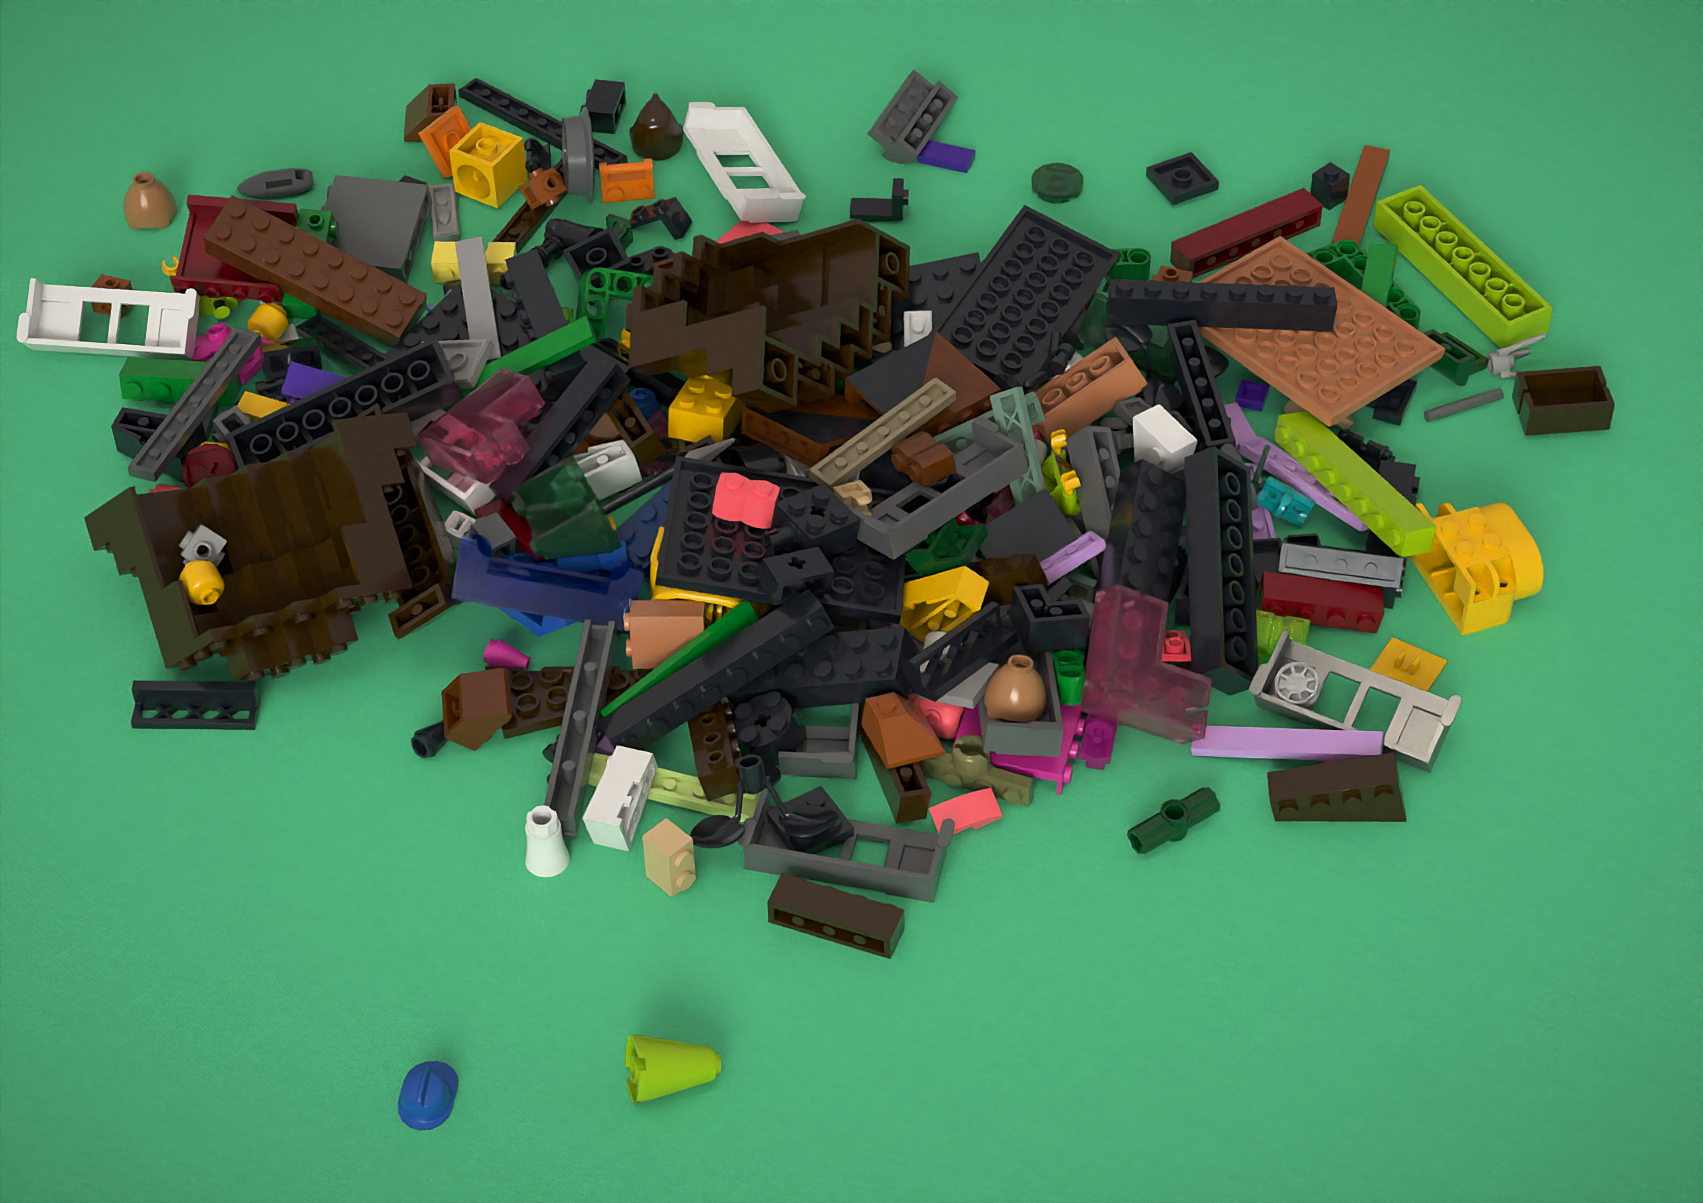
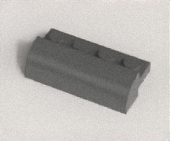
(911, 118)

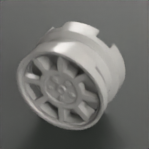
(1298, 685)

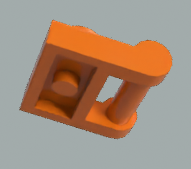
(625, 183)

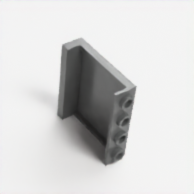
(379, 221)

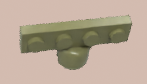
(972, 770)

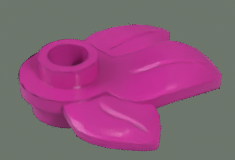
(210, 342)

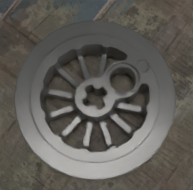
(578, 155)

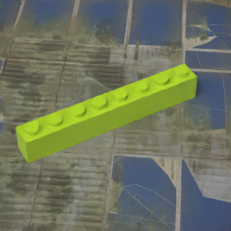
(1355, 484)

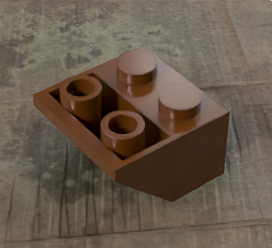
(426, 108)
(476, 706)

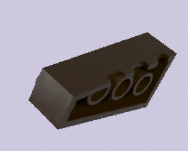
(1339, 791)

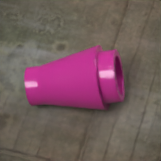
(502, 655)

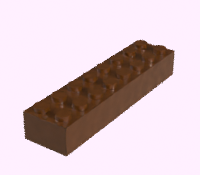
(314, 272)

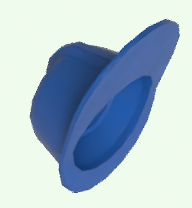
(427, 1095)

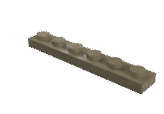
(883, 434)

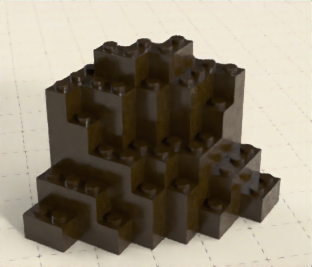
(771, 311)
(299, 552)

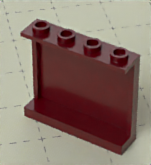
(212, 276)

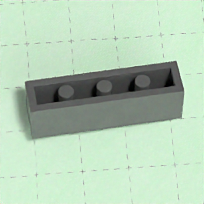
(1098, 471)

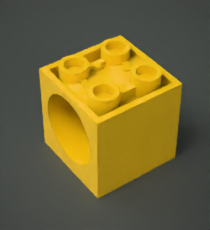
(488, 164)

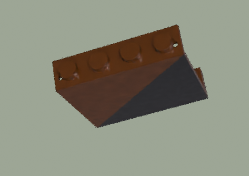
(910, 368)
(809, 428)

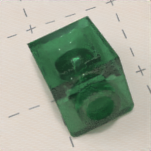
(622, 229)

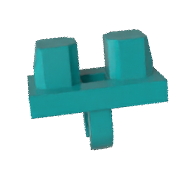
(1297, 509)

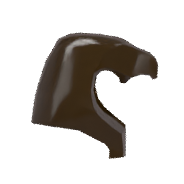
(656, 131)

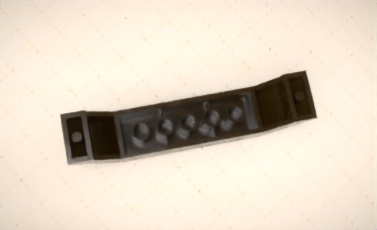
(423, 546)

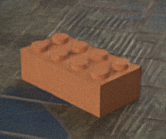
(1088, 390)

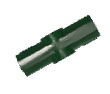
(1173, 820)

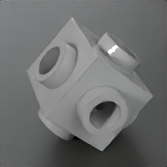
(205, 537)

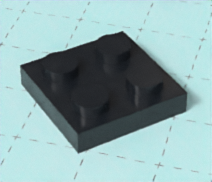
(1182, 178)
(835, 834)

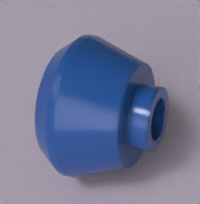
(646, 401)

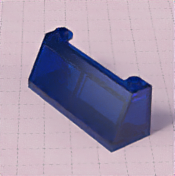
(542, 588)

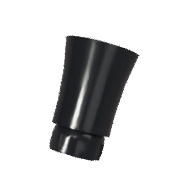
(569, 232)

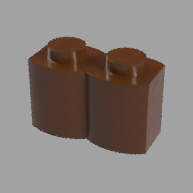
(923, 459)

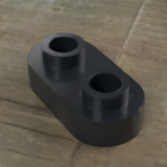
(643, 261)

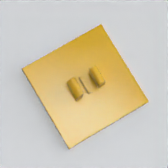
(1409, 664)

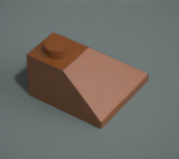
(899, 730)

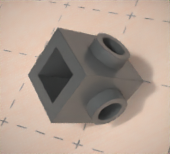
(228, 422)

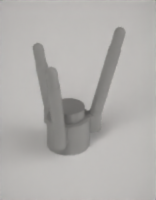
(1503, 359)

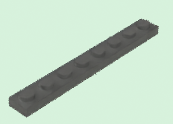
(194, 405)

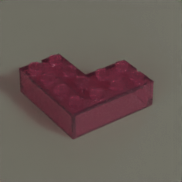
(482, 428)
(1126, 672)

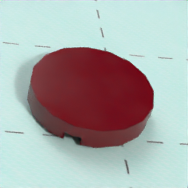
(207, 462)

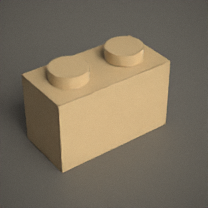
(669, 857)

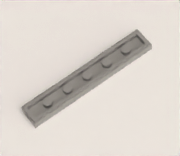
(477, 293)

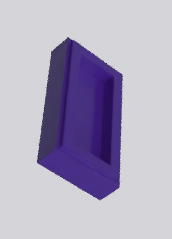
(947, 156)

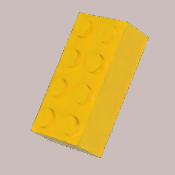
(703, 410)

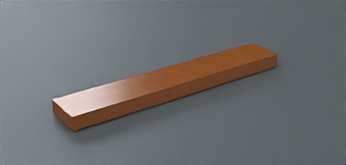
(1362, 194)

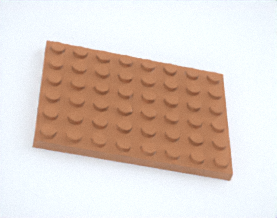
(1322, 369)

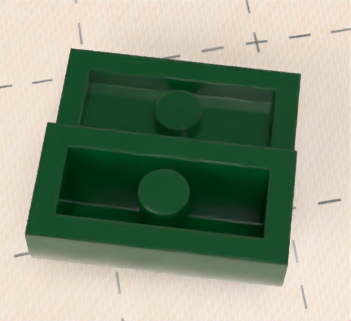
(1458, 360)
(947, 548)

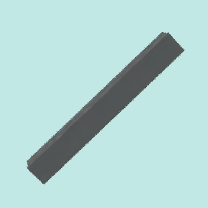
(580, 724)

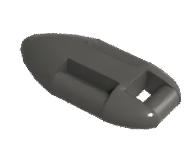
(277, 183)

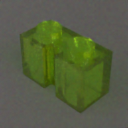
(1271, 627)

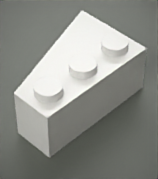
(1161, 439)
(609, 468)
(620, 798)

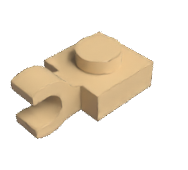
(855, 495)

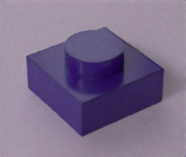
(1252, 395)

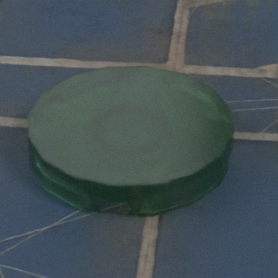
(1057, 182)

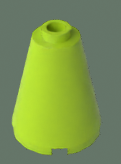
(667, 1066)

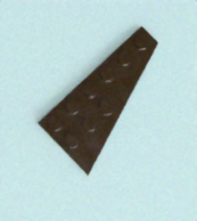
(542, 695)

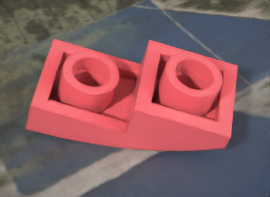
(1176, 646)
(968, 810)

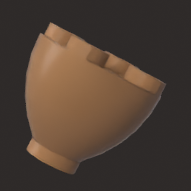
(148, 203)
(1016, 692)

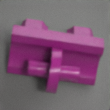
(1098, 741)

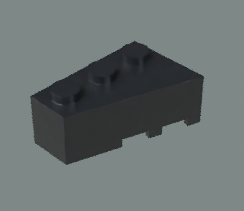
(883, 475)

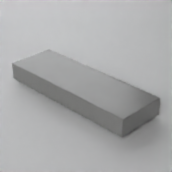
(444, 213)

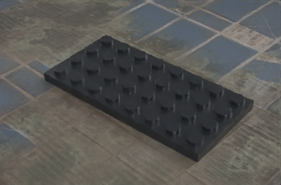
(1022, 292)

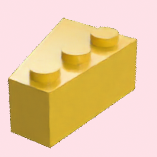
(941, 601)

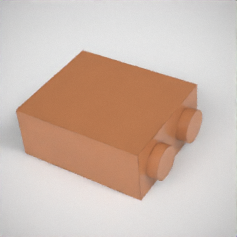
(661, 629)

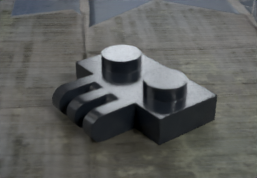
(1394, 404)

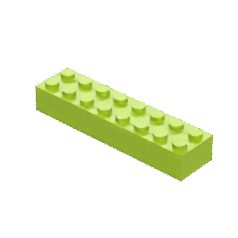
(1462, 267)

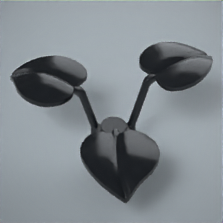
(1159, 388)
(754, 777)

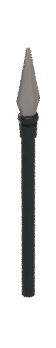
(705, 453)

